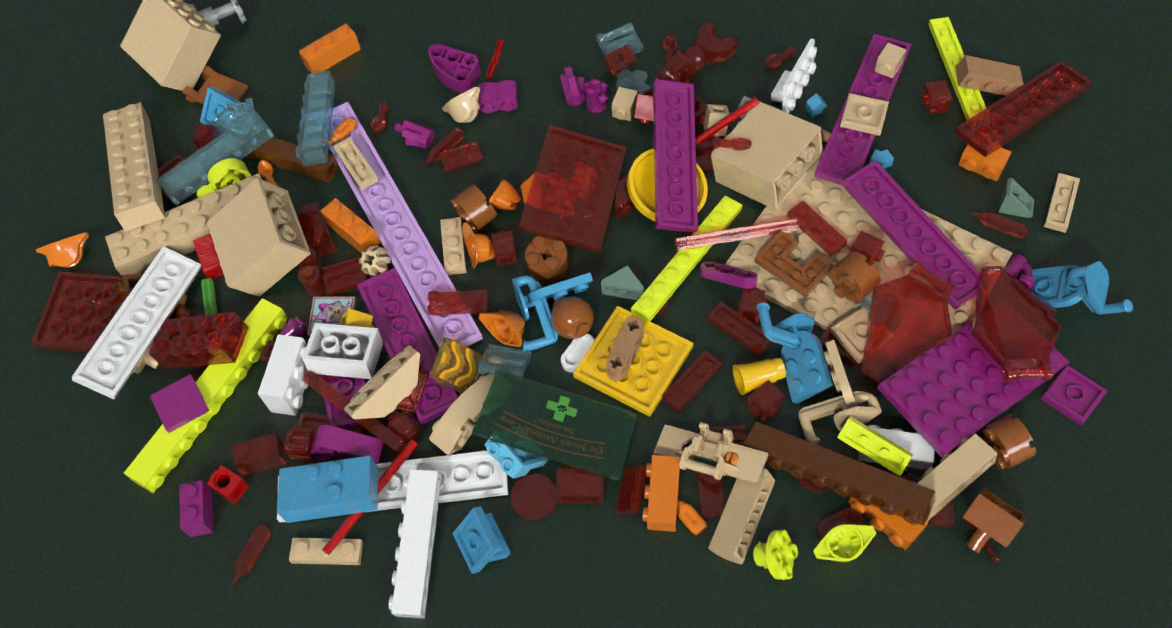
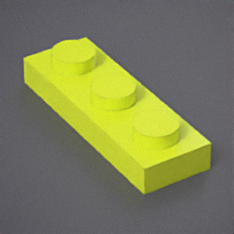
(875, 446)

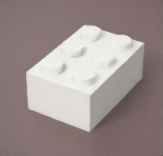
(343, 350)
(283, 379)

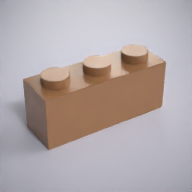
(988, 75)

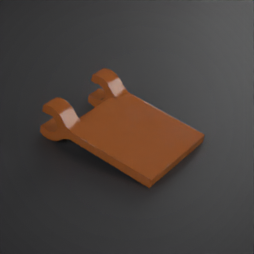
(225, 84)

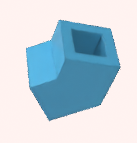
(815, 105)
(884, 158)

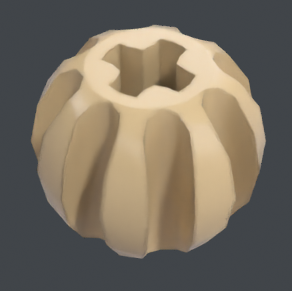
(374, 260)

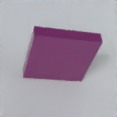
(1074, 395)
(179, 403)

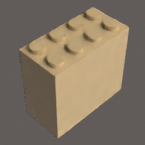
(170, 42)
(777, 161)
(258, 238)

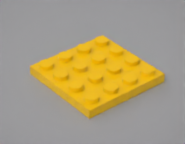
(651, 371)

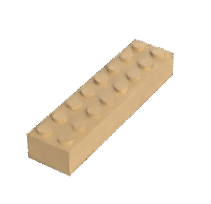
(132, 167)
(136, 248)

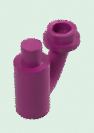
(1018, 265)

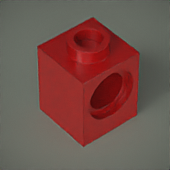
(233, 490)

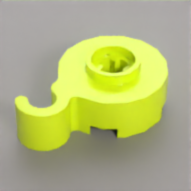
(224, 174)

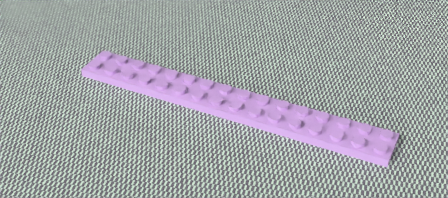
(403, 238)

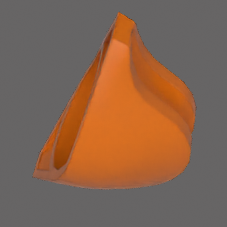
(505, 196)
(65, 252)
(504, 326)

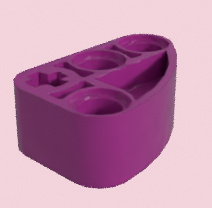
(454, 67)
(340, 444)

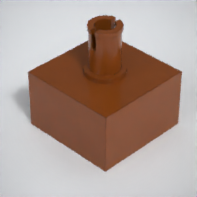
(993, 519)

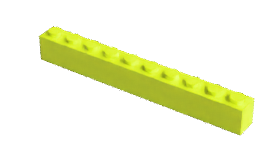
(216, 385)

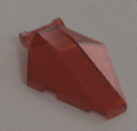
(905, 322)
(1013, 326)

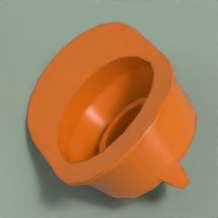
(478, 245)

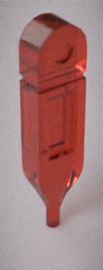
(445, 144)
(1002, 224)
(251, 551)

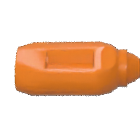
(342, 130)
(690, 517)

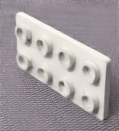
(792, 82)

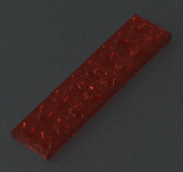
(1022, 108)

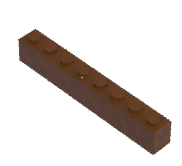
(843, 474)

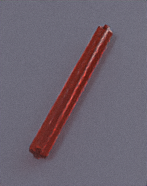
(735, 234)
(341, 401)

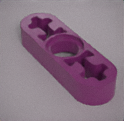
(728, 275)

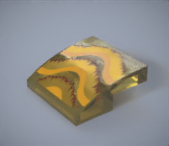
(455, 365)

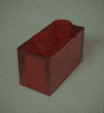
(258, 454)
(579, 486)

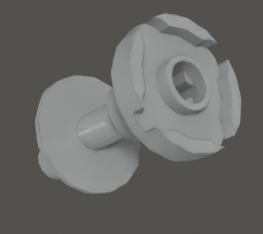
(212, 16)

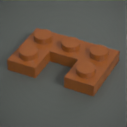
(776, 261)

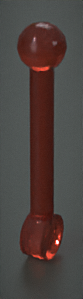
(995, 558)

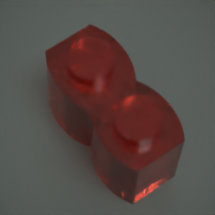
(310, 274)

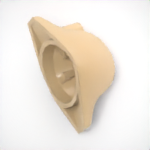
(464, 106)

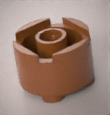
(473, 207)
(546, 260)
(854, 277)
(1009, 440)

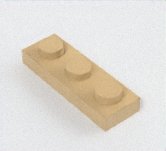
(355, 163)
(1061, 202)
(453, 246)
(310, 551)

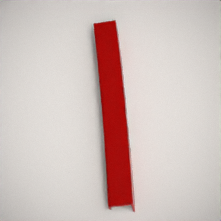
(495, 59)

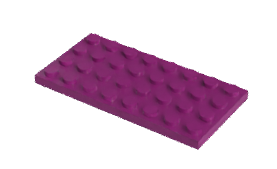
(956, 390)

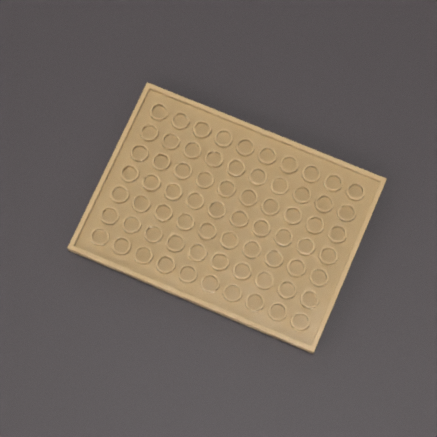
(848, 219)

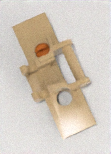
(715, 447)

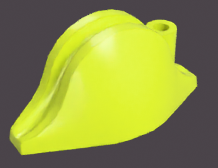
(844, 542)

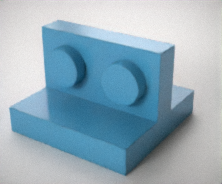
(214, 104)
(480, 540)

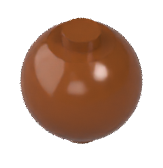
(572, 317)

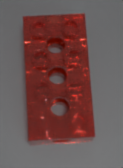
(199, 340)

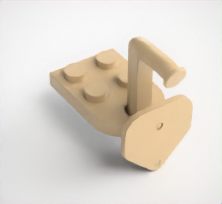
(843, 405)

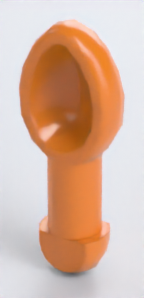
(266, 171)

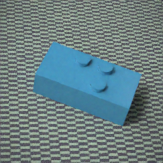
(328, 489)

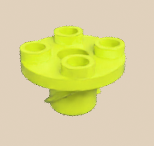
(777, 554)

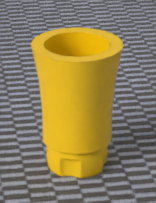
(753, 375)

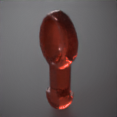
(669, 45)
(776, 60)
(379, 122)
(736, 144)

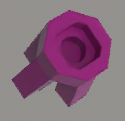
(573, 91)
(595, 95)
(415, 133)

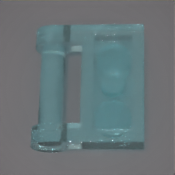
(632, 39)
(504, 359)

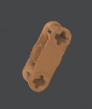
(624, 348)

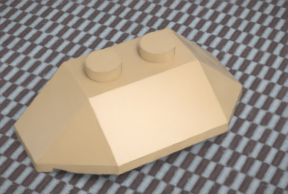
(386, 387)

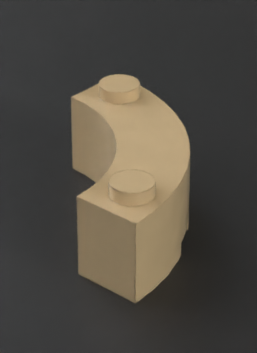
(458, 421)

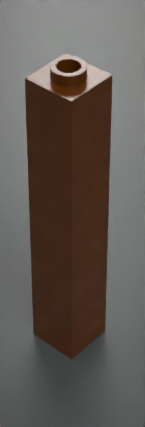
(283, 155)

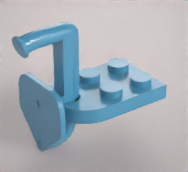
(1071, 283)
(538, 298)
(801, 353)

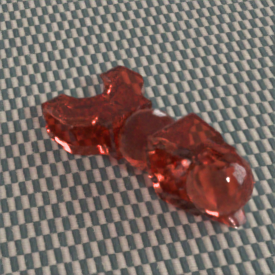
(705, 50)

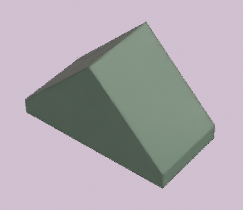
(1015, 200)
(622, 284)

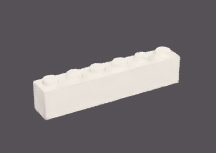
(416, 544)

